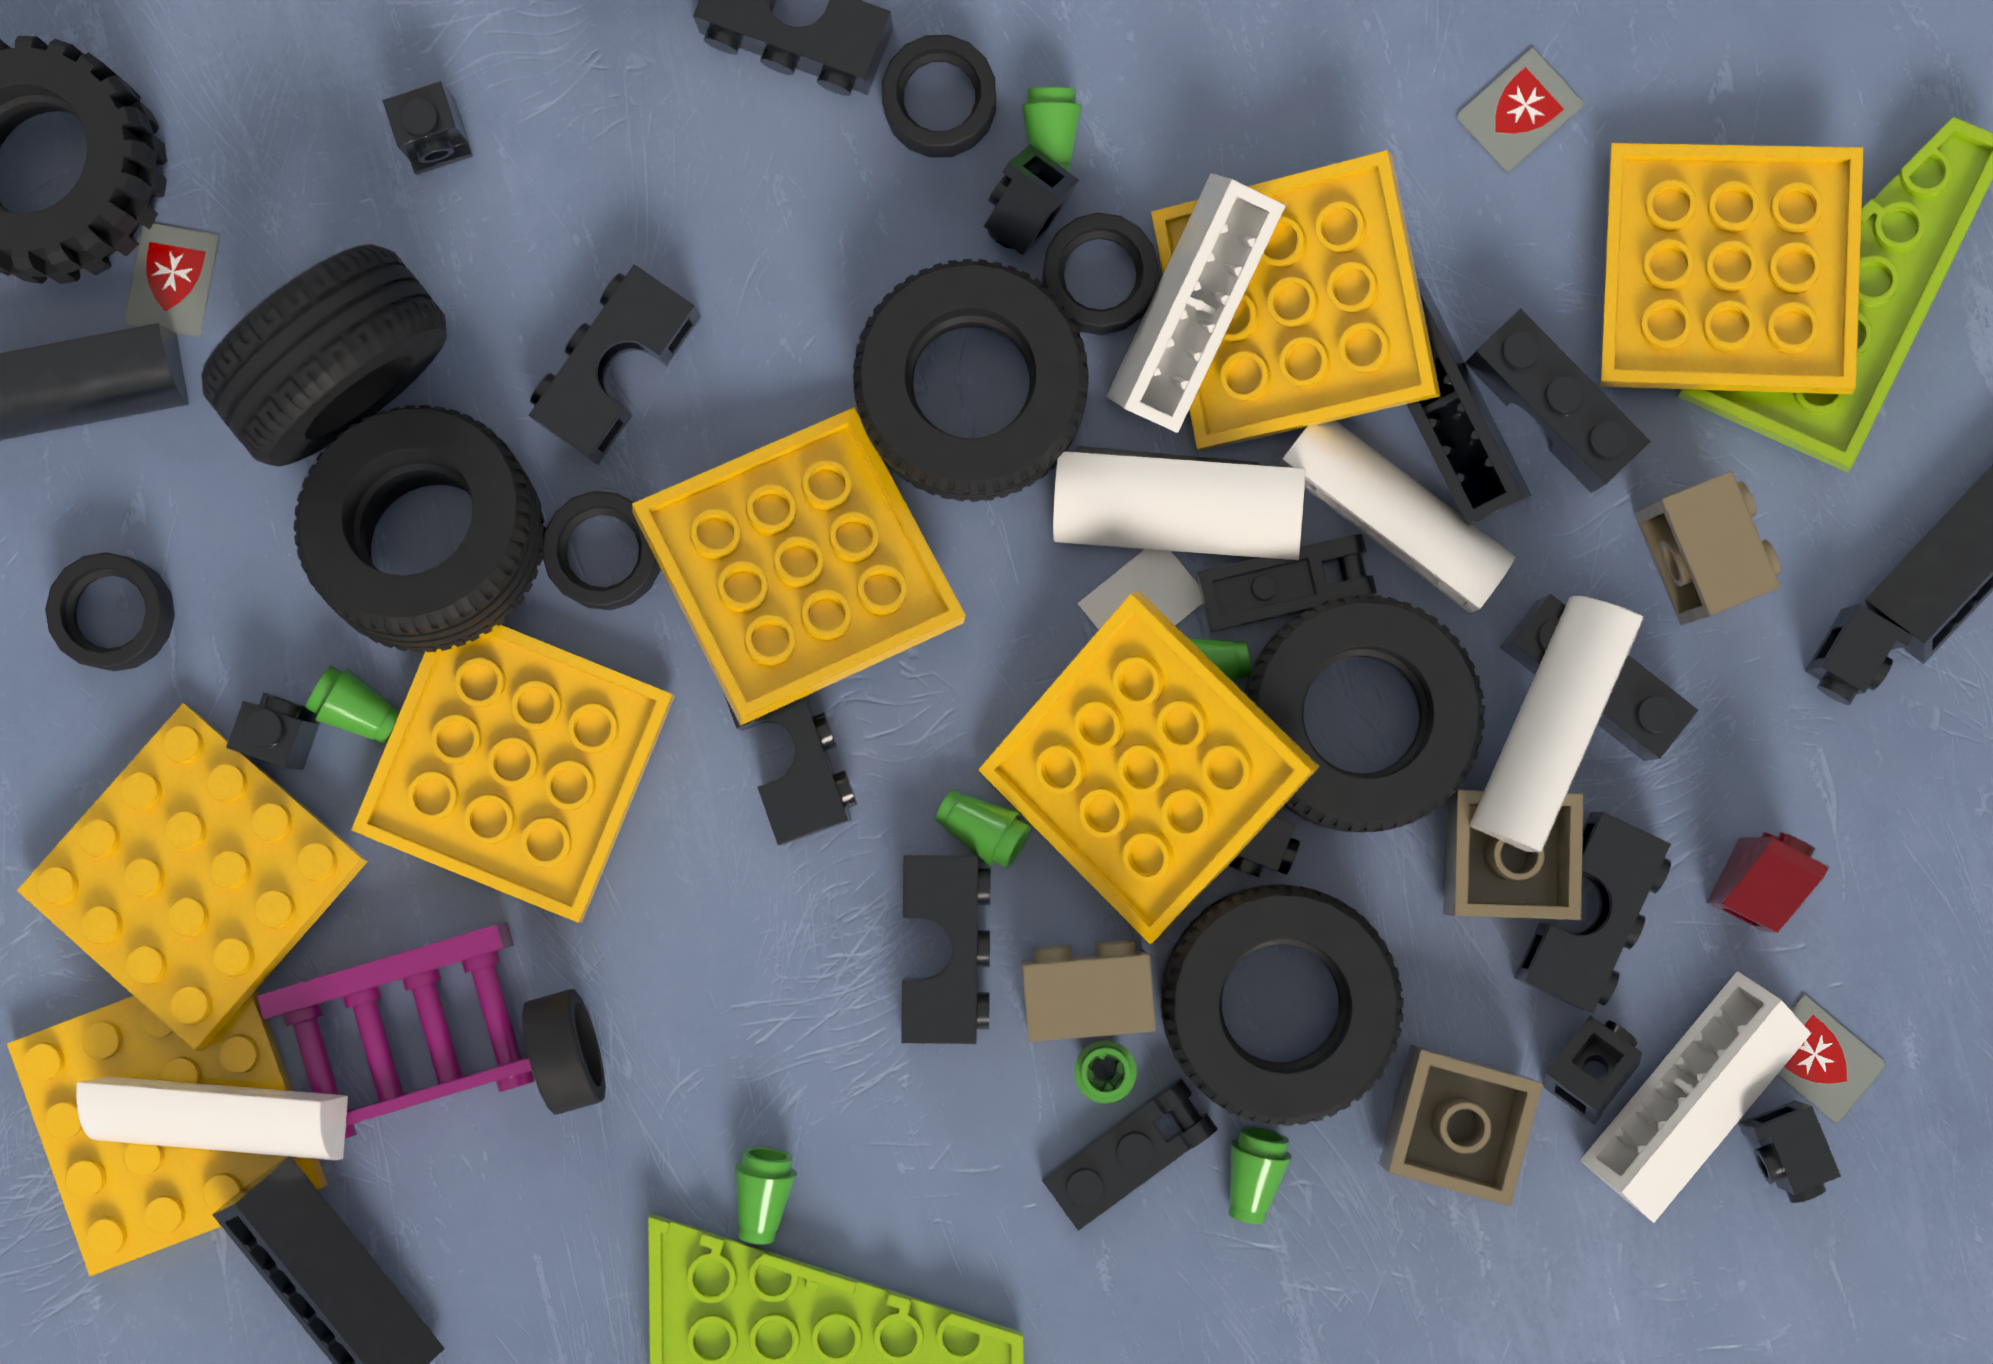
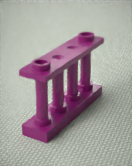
(419, 972)

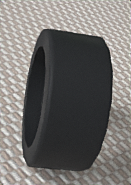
(918, 54)
(1125, 234)
(556, 545)
(64, 600)
(563, 1051)

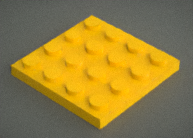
(1732, 268)
(1328, 314)
(797, 565)
(515, 767)
(1147, 767)
(192, 877)
(133, 1195)

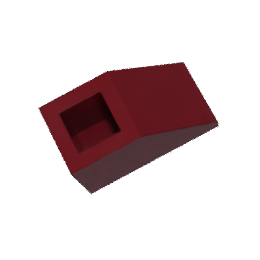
(1767, 880)

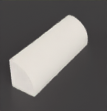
(1195, 301)
(1178, 505)
(1399, 514)
(1556, 722)
(1696, 1096)
(213, 1117)

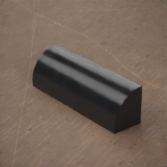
(90, 380)
(1463, 431)
(1942, 574)
(324, 1272)

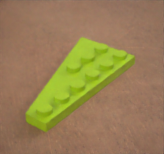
(1904, 256)
(753, 1306)

